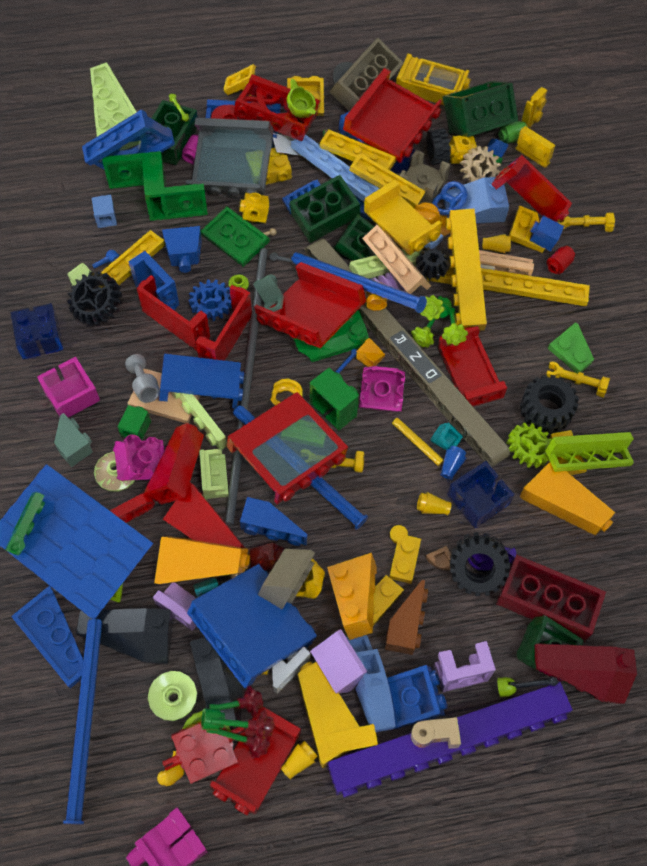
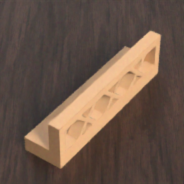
(395, 260)
(507, 263)

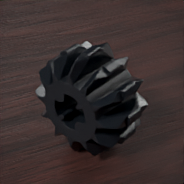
(433, 263)

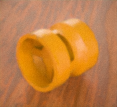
(375, 302)

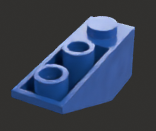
(267, 520)

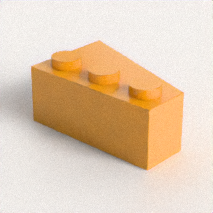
(354, 592)

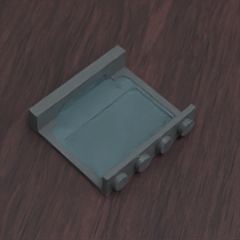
(232, 155)

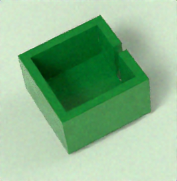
(331, 391)

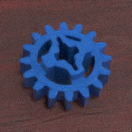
(211, 299)

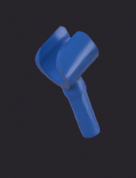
(111, 256)

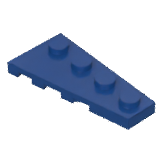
(50, 633)

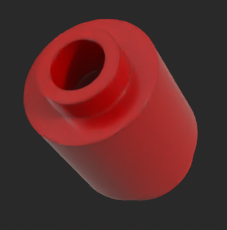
(561, 260)

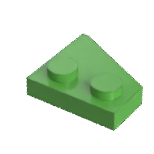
(572, 349)

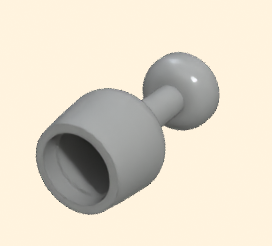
(144, 384)

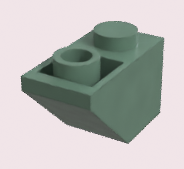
(70, 442)

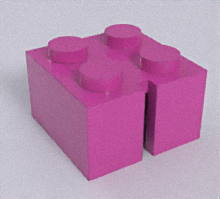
(72, 393)

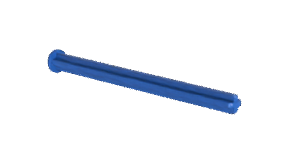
(369, 285)
(319, 484)
(84, 723)

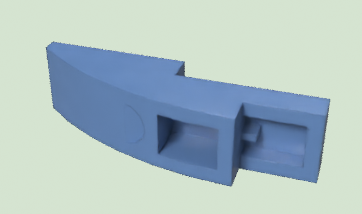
(373, 687)

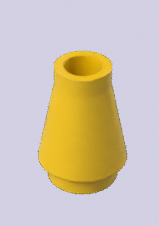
(497, 243)
(432, 504)
(300, 759)

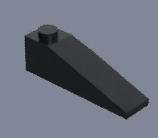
(135, 632)
(216, 679)

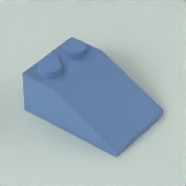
(489, 203)

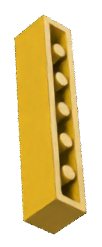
(467, 269)

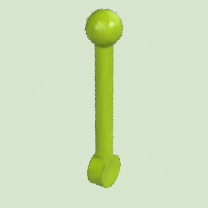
(172, 97)

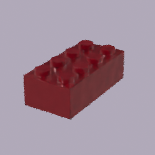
(541, 591)

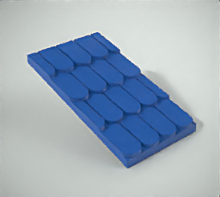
(75, 542)

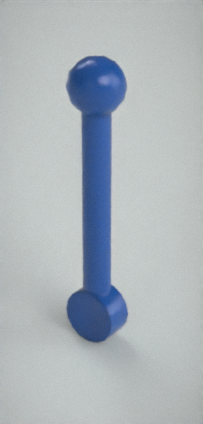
(353, 354)

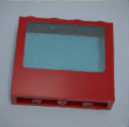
(289, 446)

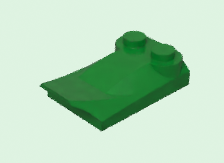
(348, 337)

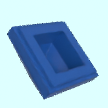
(498, 147)

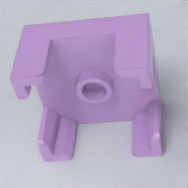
(479, 670)

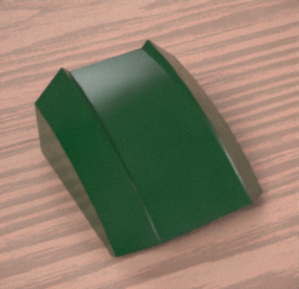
(351, 242)
(544, 631)

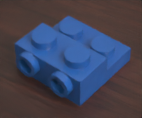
(416, 696)

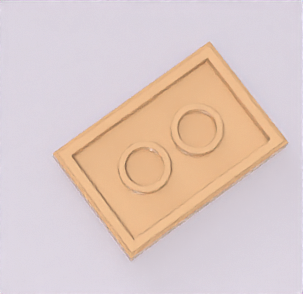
(170, 409)

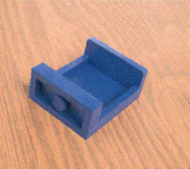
(143, 266)

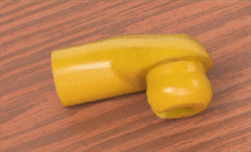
(170, 776)

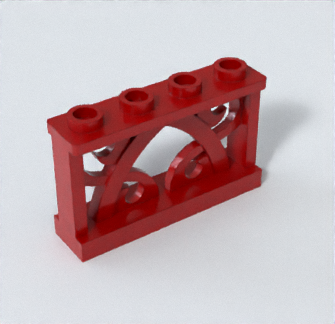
(271, 93)

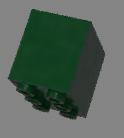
(480, 108)

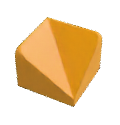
(369, 353)

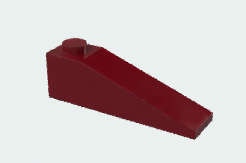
(593, 669)

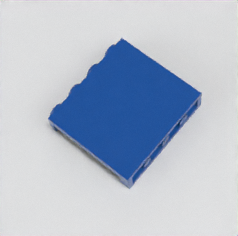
(247, 628)

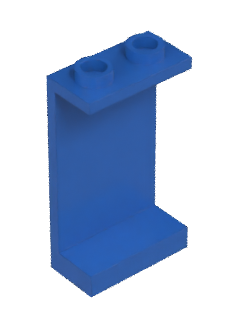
(201, 377)

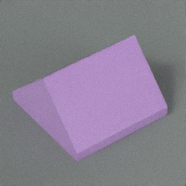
(339, 662)

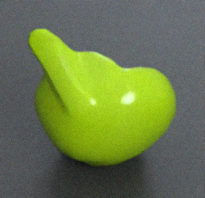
(300, 101)

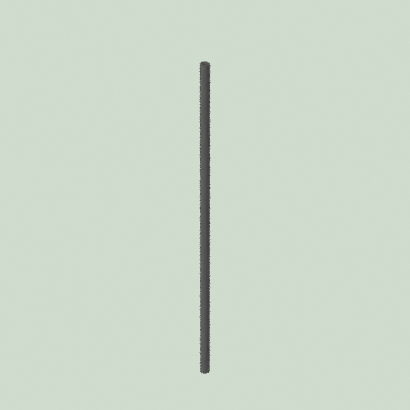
(237, 457)

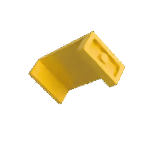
(400, 219)

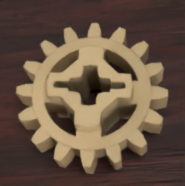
(483, 165)

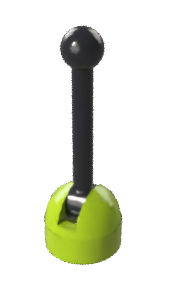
(508, 687)

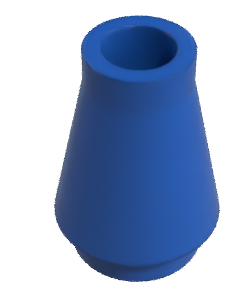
(452, 462)

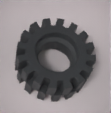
(438, 146)

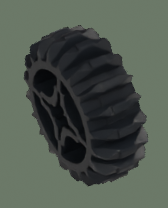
(84, 296)

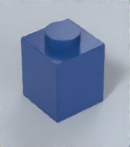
(546, 233)

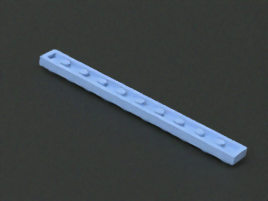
(333, 167)

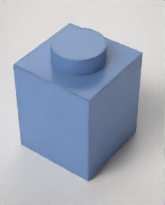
(104, 211)

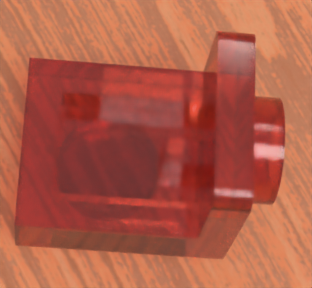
(265, 555)

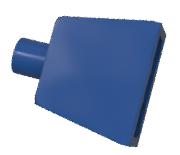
(183, 246)

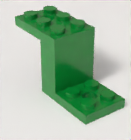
(161, 200)

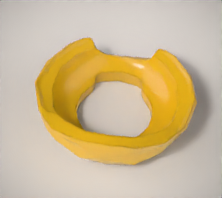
(285, 385)

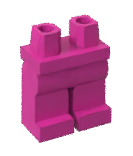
(157, 844)

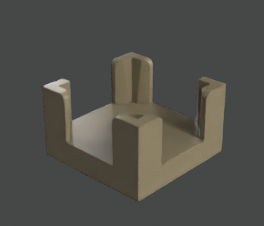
(426, 177)

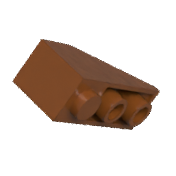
(403, 626)

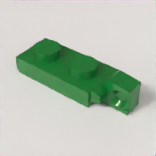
(25, 524)

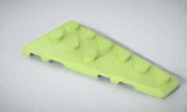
(110, 101)

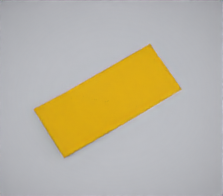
(352, 739)

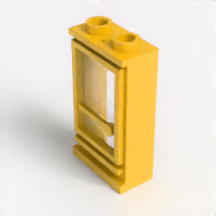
(431, 79)

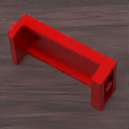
(472, 369)

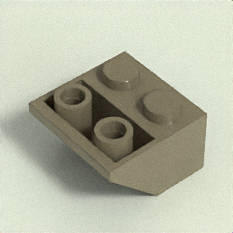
(287, 576)

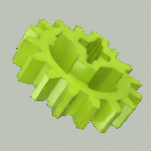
(528, 445)

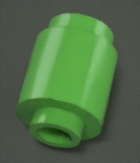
(510, 132)

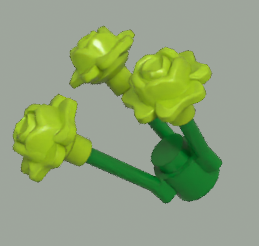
(434, 310)

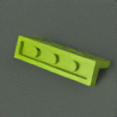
(587, 446)

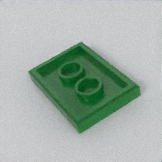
(235, 236)

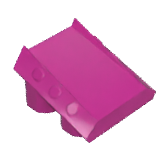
(382, 389)
(137, 458)

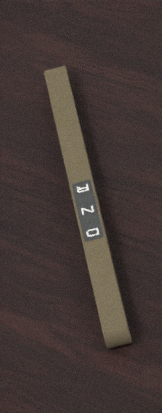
(423, 371)

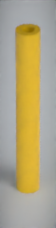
(428, 451)

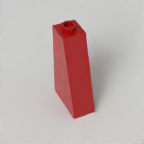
(176, 465)
(200, 520)

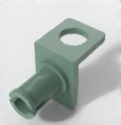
(270, 292)

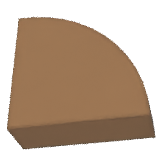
(440, 558)

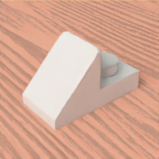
(285, 672)

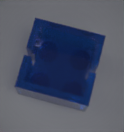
(34, 326)
(476, 494)

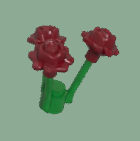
(252, 701)

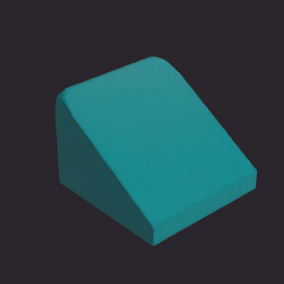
(446, 436)
(205, 586)

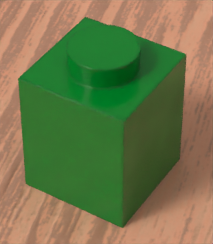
(134, 422)

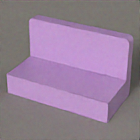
(178, 602)

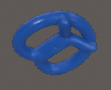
(462, 196)

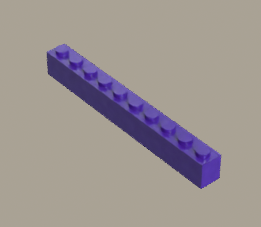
(475, 729)

